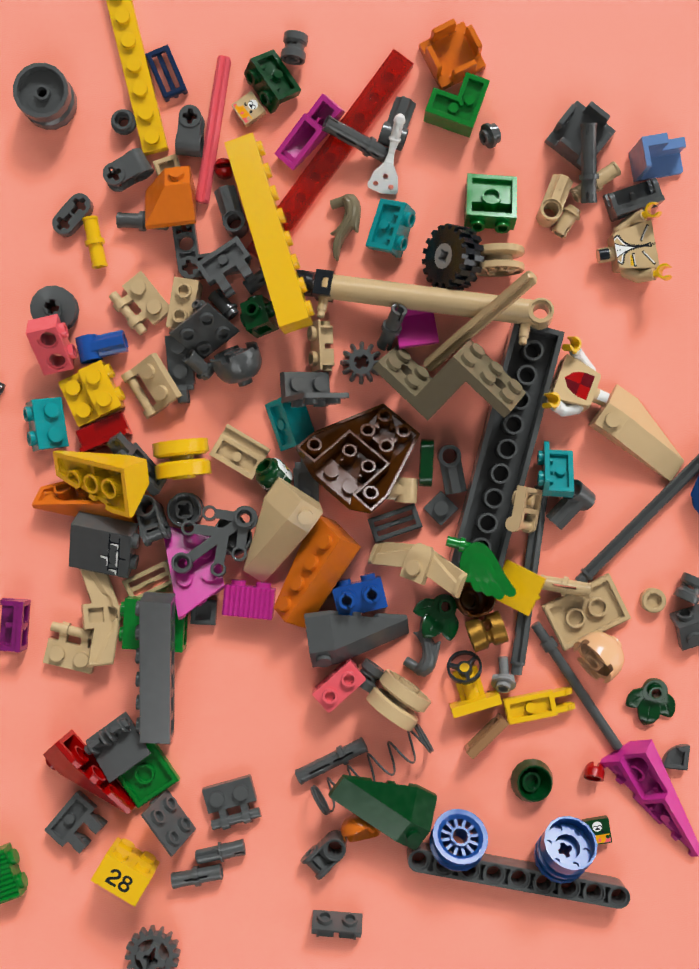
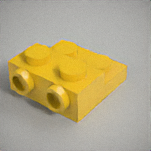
(92, 393)

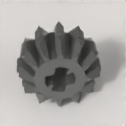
(359, 354)

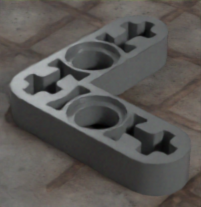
(192, 255)

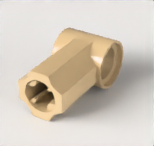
(554, 199)
(404, 490)

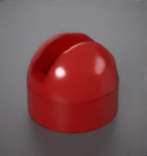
(225, 172)
(594, 773)

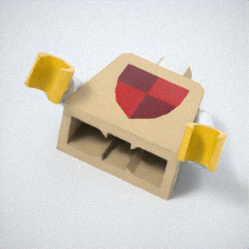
(574, 383)

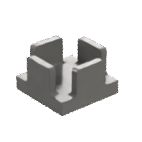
(567, 133)

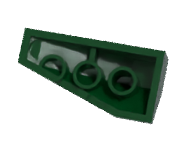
(394, 809)

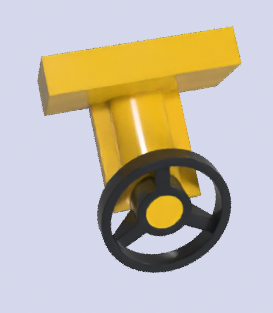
(470, 686)

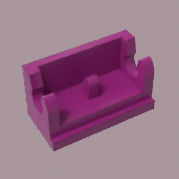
(14, 624)

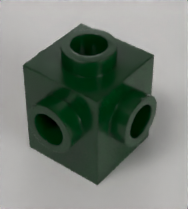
(258, 316)

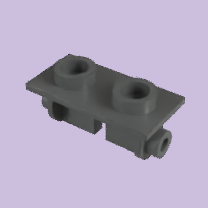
(345, 923)

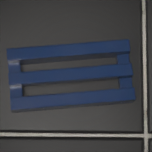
(175, 92)

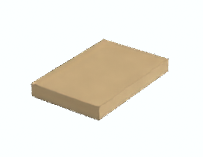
(578, 616)

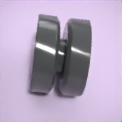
(45, 96)

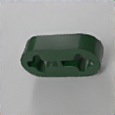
(426, 462)

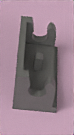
(632, 199)

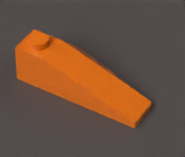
(68, 501)

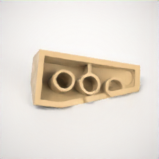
(635, 431)

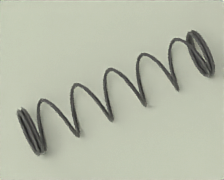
(321, 801)

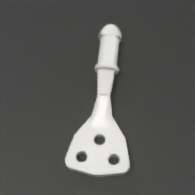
(387, 166)

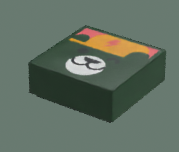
(601, 828)

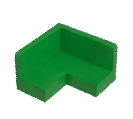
(457, 112)

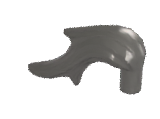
(429, 658)

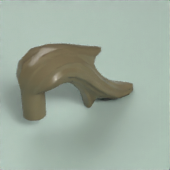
(350, 220)

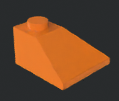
(171, 199)

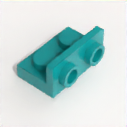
(391, 227)

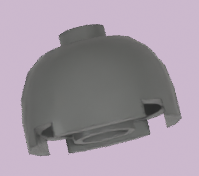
(238, 364)

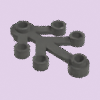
(218, 537)

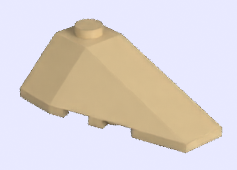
(282, 524)

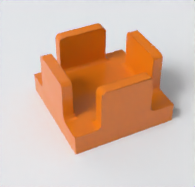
(452, 53)

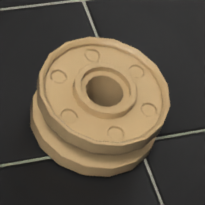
(499, 260)

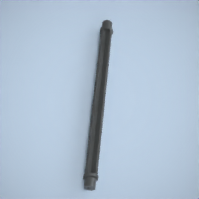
(639, 521)
(531, 563)

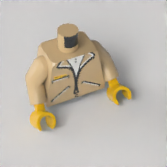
(634, 248)

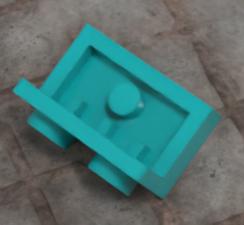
(46, 424)
(556, 472)

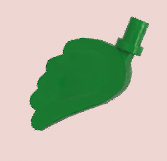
(482, 568)

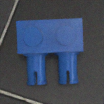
(359, 595)

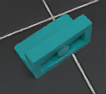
(289, 423)

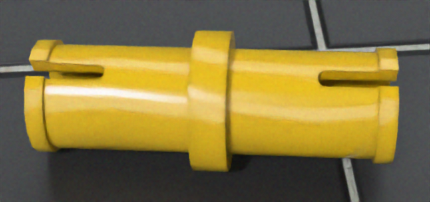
(94, 242)

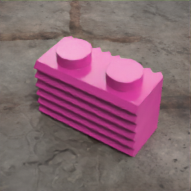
(249, 600)

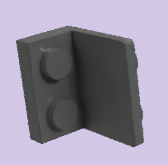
(308, 389)

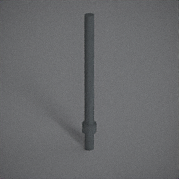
(550, 646)

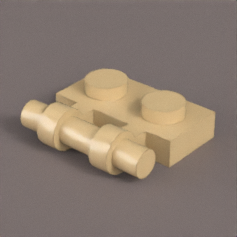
(146, 297)
(69, 654)

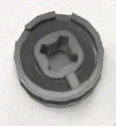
(185, 507)

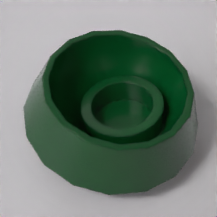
(531, 780)

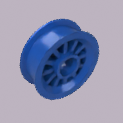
(443, 834)

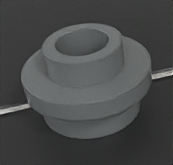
(120, 115)
(490, 135)

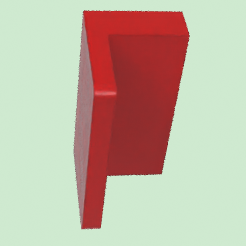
(98, 434)

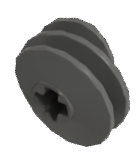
(51, 296)

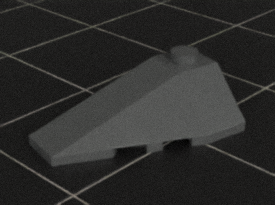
(341, 637)

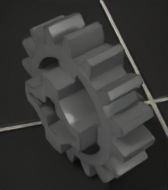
(140, 950)

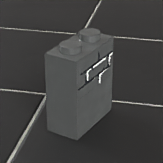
(103, 544)

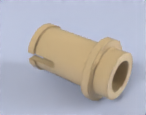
(566, 221)

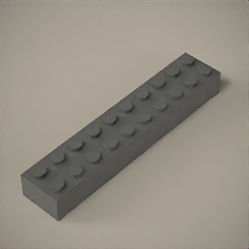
(508, 442)

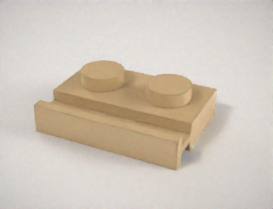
(239, 451)

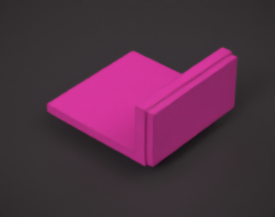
(418, 329)

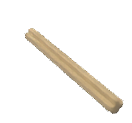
(481, 320)

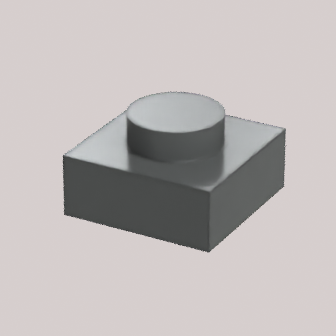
(440, 508)

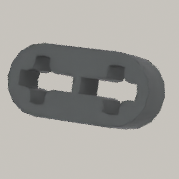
(67, 213)

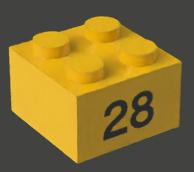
(125, 871)

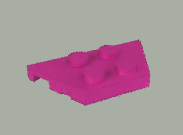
(199, 583)

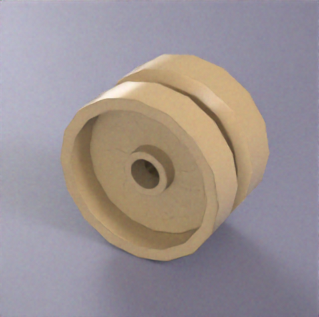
(398, 699)

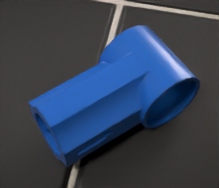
(95, 347)

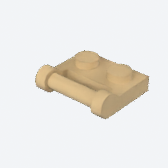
(157, 382)
(527, 501)

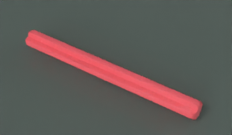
(213, 129)

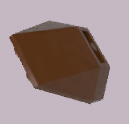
(360, 456)

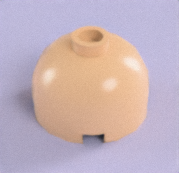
(600, 655)

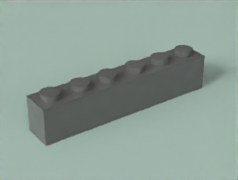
(156, 667)

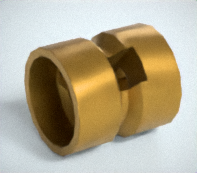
(477, 630)

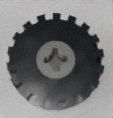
(452, 257)

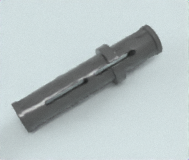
(354, 138)
(588, 163)
(339, 756)

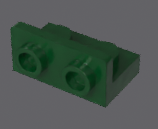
(271, 80)

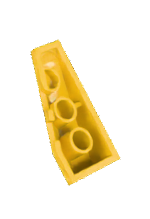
(110, 478)

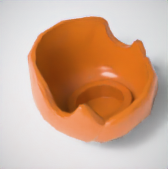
(357, 829)

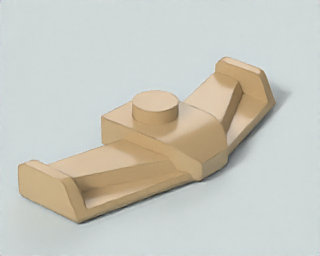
(418, 564)
(102, 617)

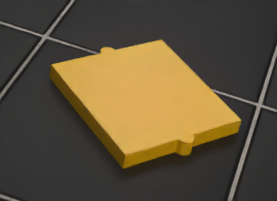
(527, 586)

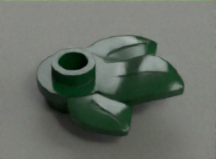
(435, 619)
(650, 705)

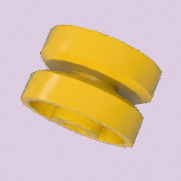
(181, 456)

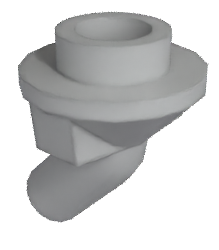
(503, 681)

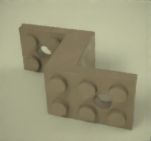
(467, 365)

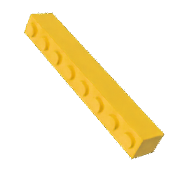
(268, 233)

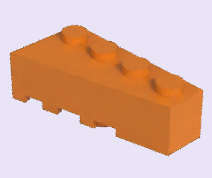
(315, 570)

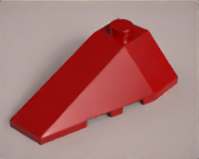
(72, 762)

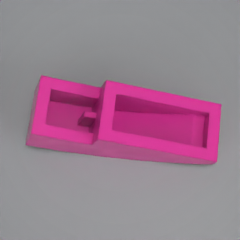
(308, 132)

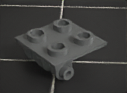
(204, 329)
(117, 747)
(168, 822)

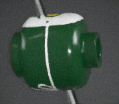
(270, 470)

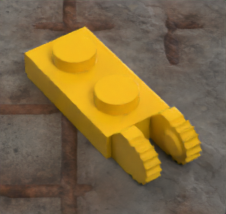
(536, 705)

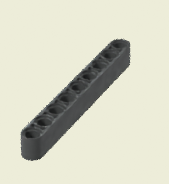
(527, 882)

